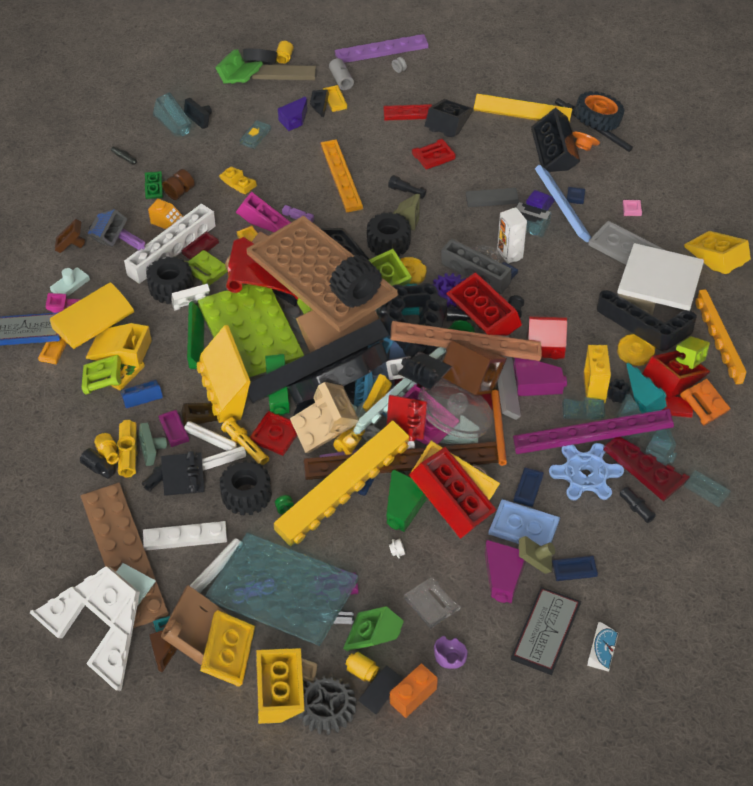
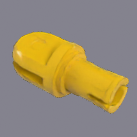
(106, 447)

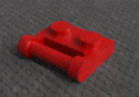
(434, 154)

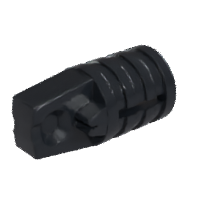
(96, 463)

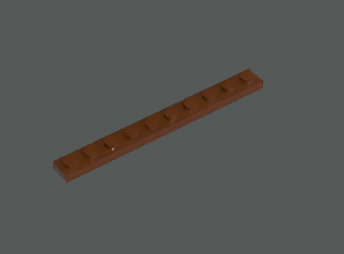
(471, 453)

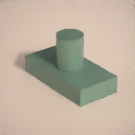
(149, 444)

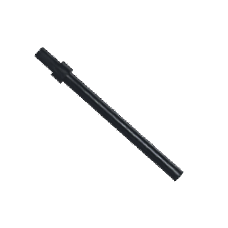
(608, 134)

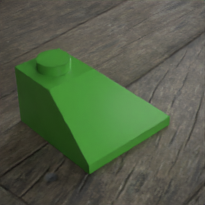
(373, 628)

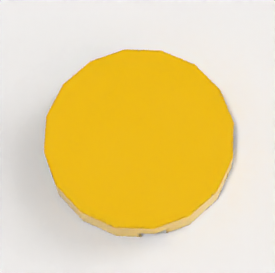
(415, 269)
(630, 350)

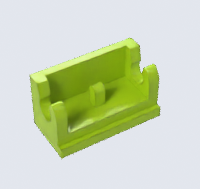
(695, 351)

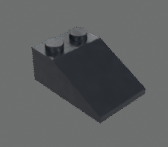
(447, 117)

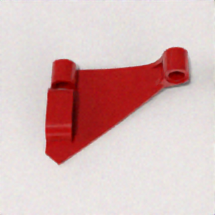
(247, 271)

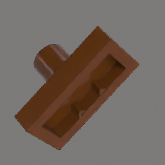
(70, 236)

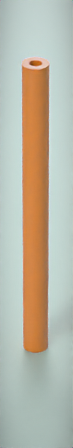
(498, 428)

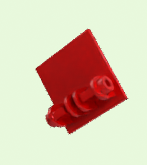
(408, 415)

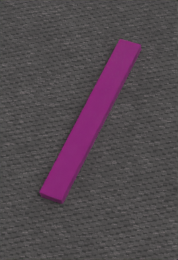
(593, 431)

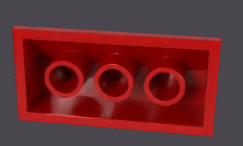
(485, 306)
(452, 492)

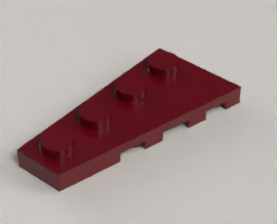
(654, 475)

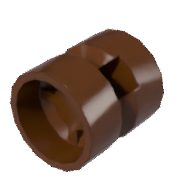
(178, 184)

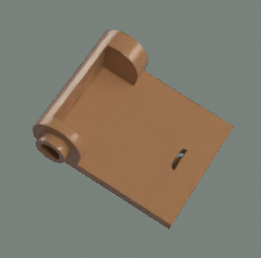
(190, 624)

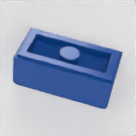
(141, 393)

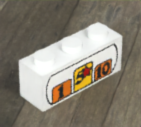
(511, 235)

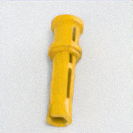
(240, 437)

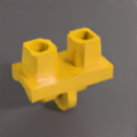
(347, 441)

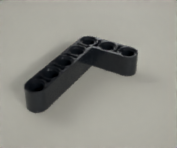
(643, 324)

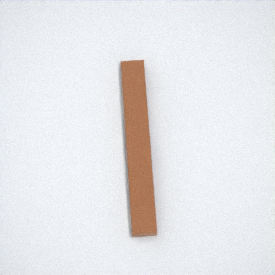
(442, 337)

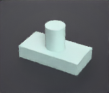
(70, 282)

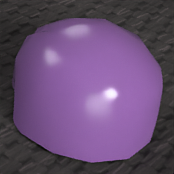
(450, 653)

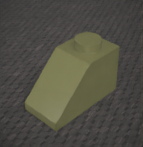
(411, 210)

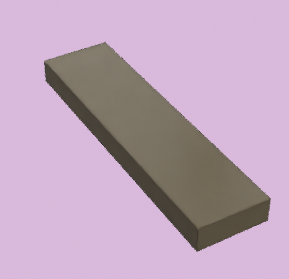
(285, 72)

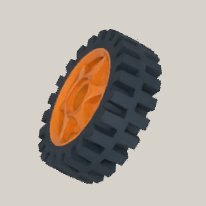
(599, 110)

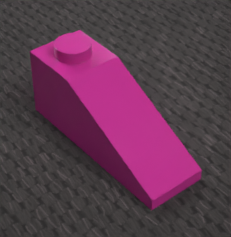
(261, 214)

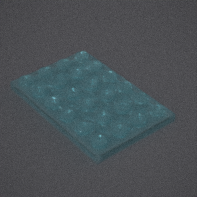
(282, 588)

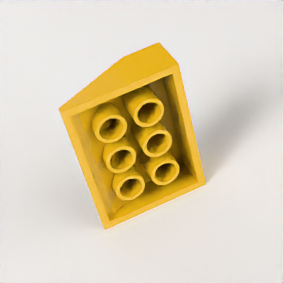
(224, 376)

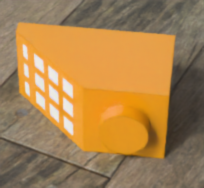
(163, 214)

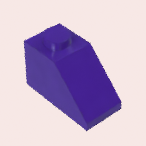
(293, 114)
(540, 200)

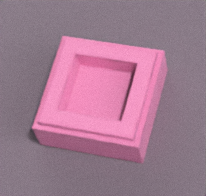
(632, 208)

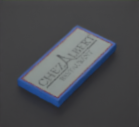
(27, 329)

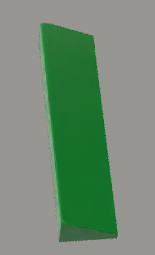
(195, 335)

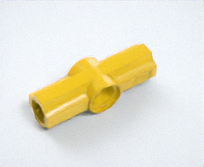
(127, 448)

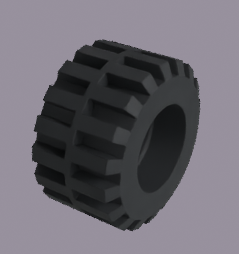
(387, 233)
(167, 277)
(355, 281)
(247, 500)

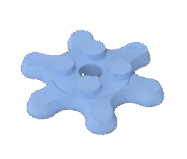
(589, 461)

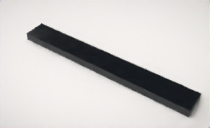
(316, 360)

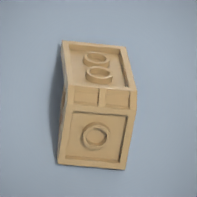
(325, 418)

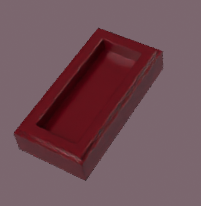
(203, 242)

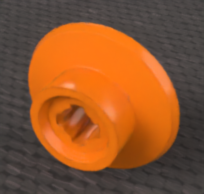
(585, 141)

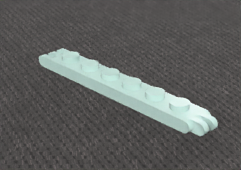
(374, 414)

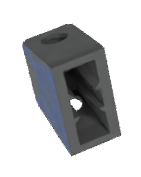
(107, 227)

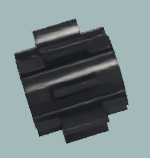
(618, 390)

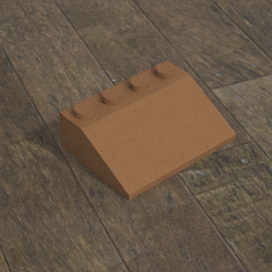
(320, 333)

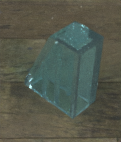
(171, 115)

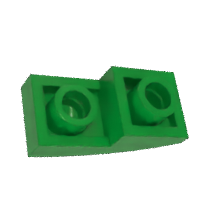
(153, 185)

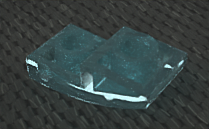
(588, 409)

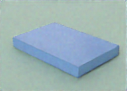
(516, 521)

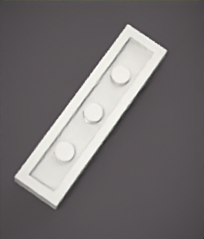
(184, 535)

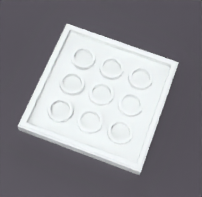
(661, 276)

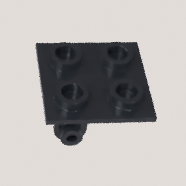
(423, 369)
(182, 473)

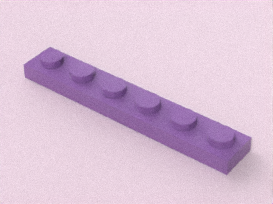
(383, 48)

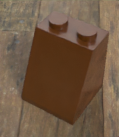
(473, 367)

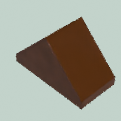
(162, 650)

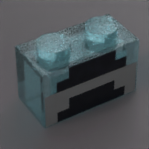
(537, 219)

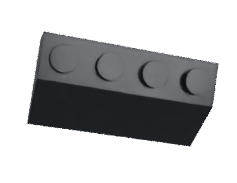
(555, 142)

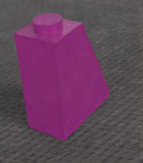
(538, 378)
(503, 570)

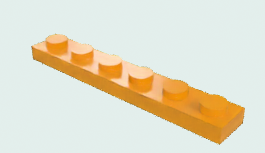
(722, 340)

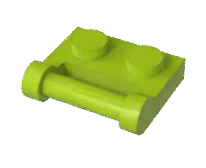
(209, 265)
(99, 370)

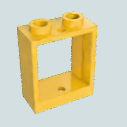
(597, 372)

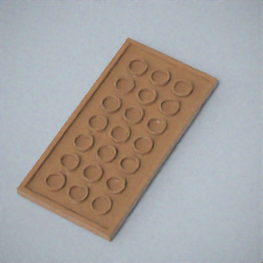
(304, 262)

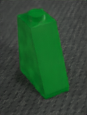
(278, 401)
(403, 501)

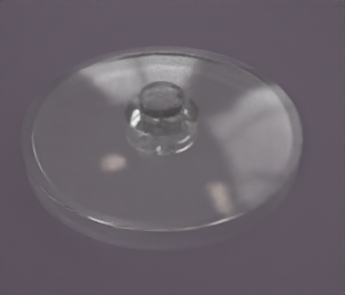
(456, 410)

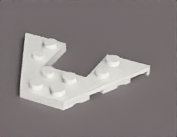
(113, 602)

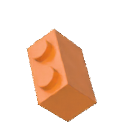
(413, 690)

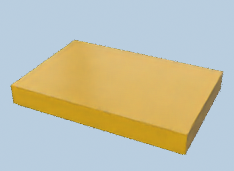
(227, 648)

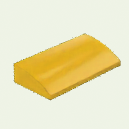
(91, 315)

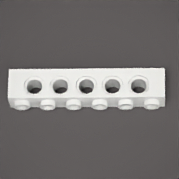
(170, 241)

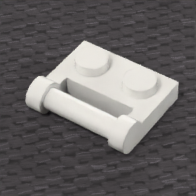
(193, 294)

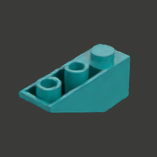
(645, 392)

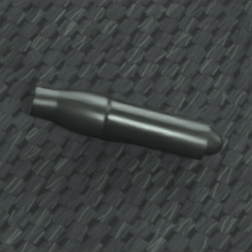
(124, 155)

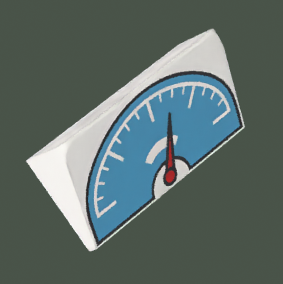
(603, 647)

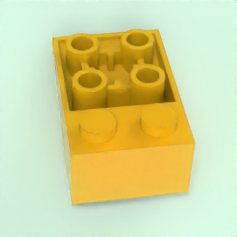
(126, 341)

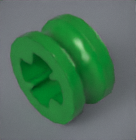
(283, 504)

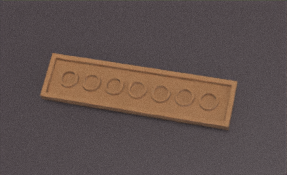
(121, 544)

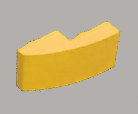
(236, 179)

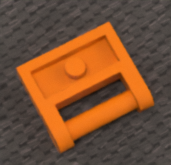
(708, 398)

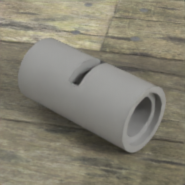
(341, 74)

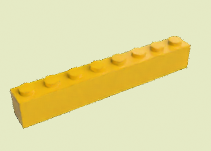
(341, 484)

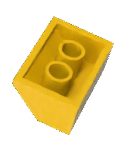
(279, 684)

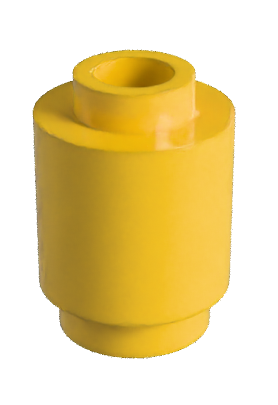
(284, 52)
(362, 667)

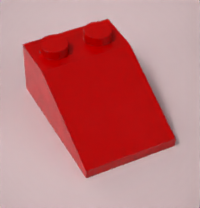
(672, 375)

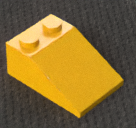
(720, 251)

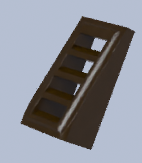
(201, 418)

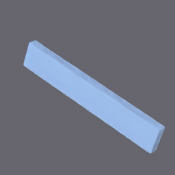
(563, 203)

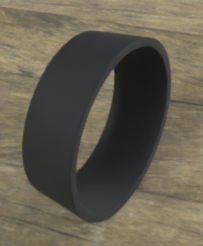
(255, 55)

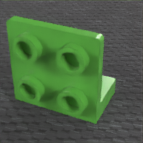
(234, 69)

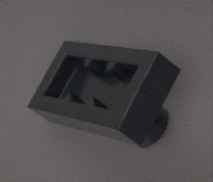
(196, 113)

